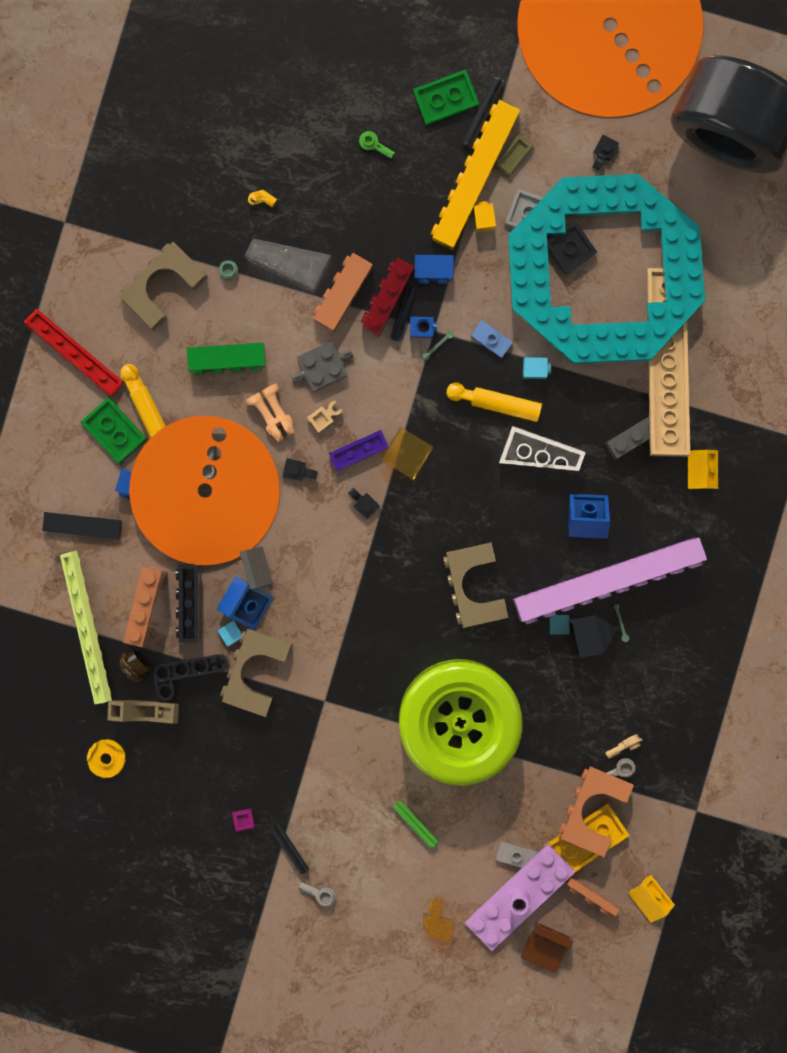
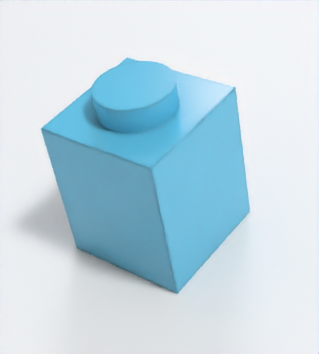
(536, 368)

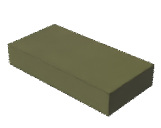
(514, 155)

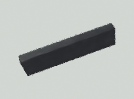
(81, 525)

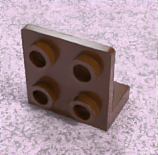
(546, 947)

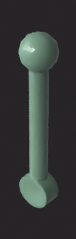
(449, 335)
(625, 637)

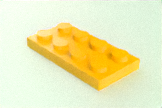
(601, 821)

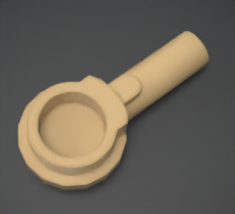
(632, 743)

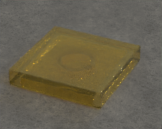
(406, 453)

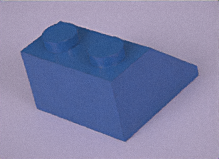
(588, 516)
(244, 604)

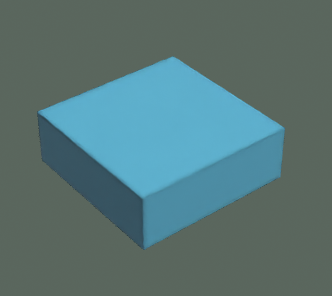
(559, 624)
(230, 633)

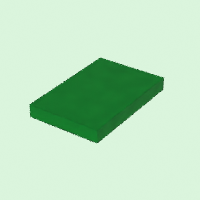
(446, 97)
(113, 430)

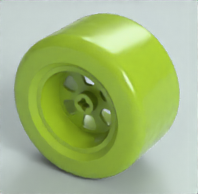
(472, 761)

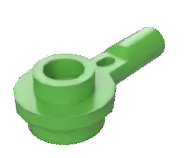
(369, 141)

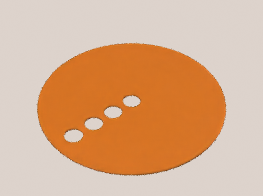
(168, 500)

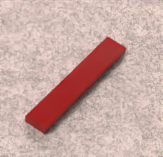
(73, 353)

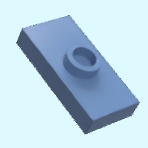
(491, 339)

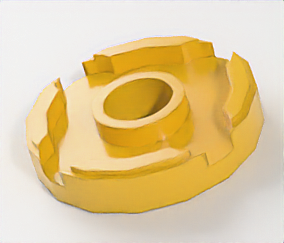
(117, 755)

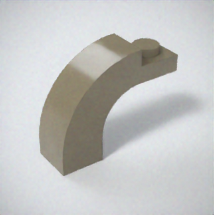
(142, 711)

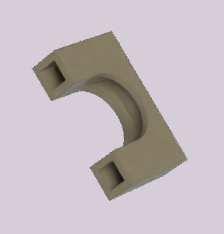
(170, 260)
(459, 563)
(236, 691)

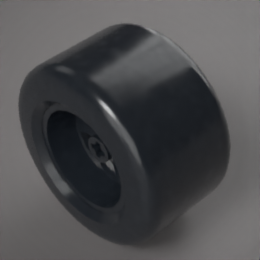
(734, 113)

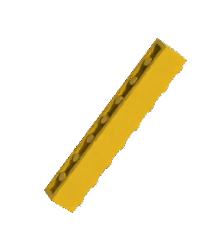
(476, 174)

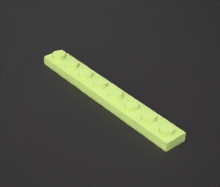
(85, 627)

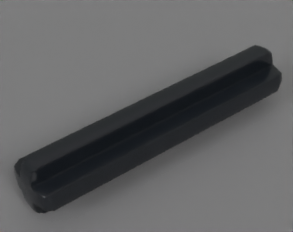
(402, 313)
(289, 848)

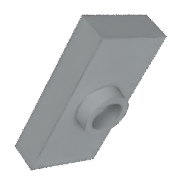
(514, 854)

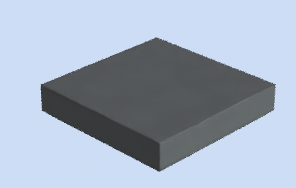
(256, 567)

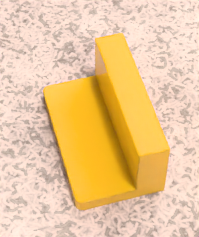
(703, 469)
(651, 899)

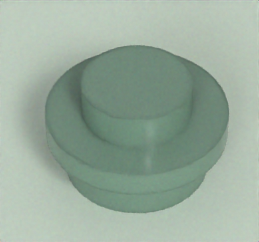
(228, 270)

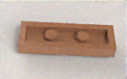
(592, 897)

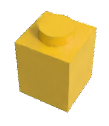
(484, 217)

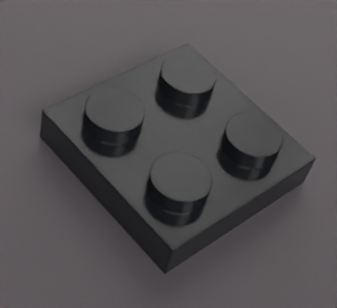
(571, 249)

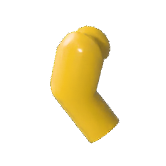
(260, 197)

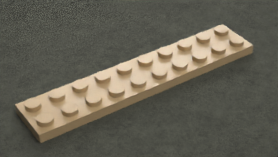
(668, 385)

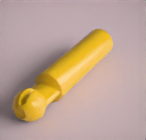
(142, 400)
(496, 401)

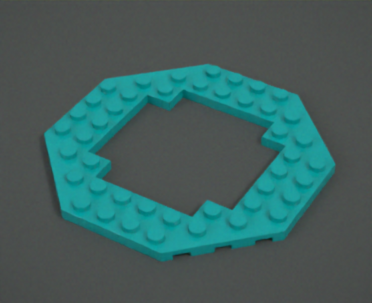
(606, 340)

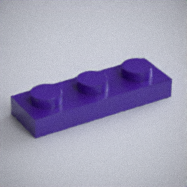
(358, 450)

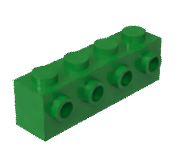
(226, 357)

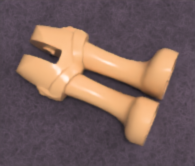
(272, 423)

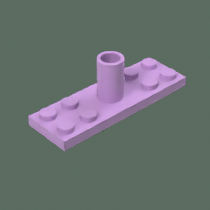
(533, 884)

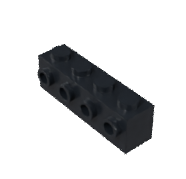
(189, 604)

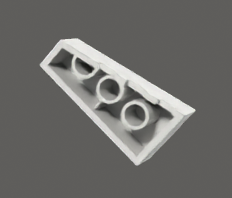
(535, 450)

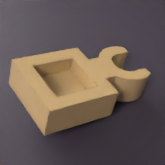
(322, 418)

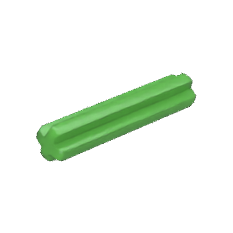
(415, 824)

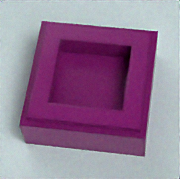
(243, 819)

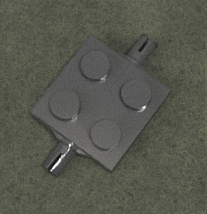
(322, 366)

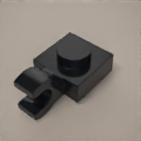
(605, 149)
(296, 470)
(365, 504)

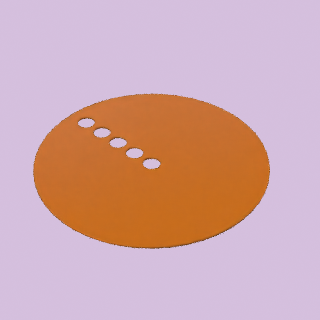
(588, 71)

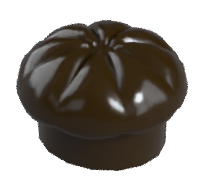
(134, 666)

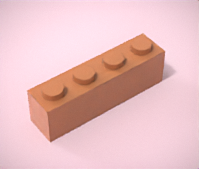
(343, 292)

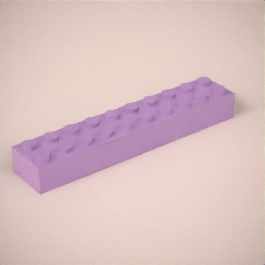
(610, 579)

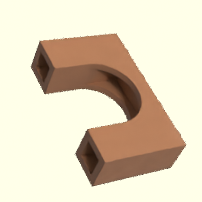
(138, 627)
(594, 783)

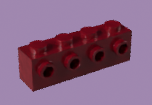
(388, 297)

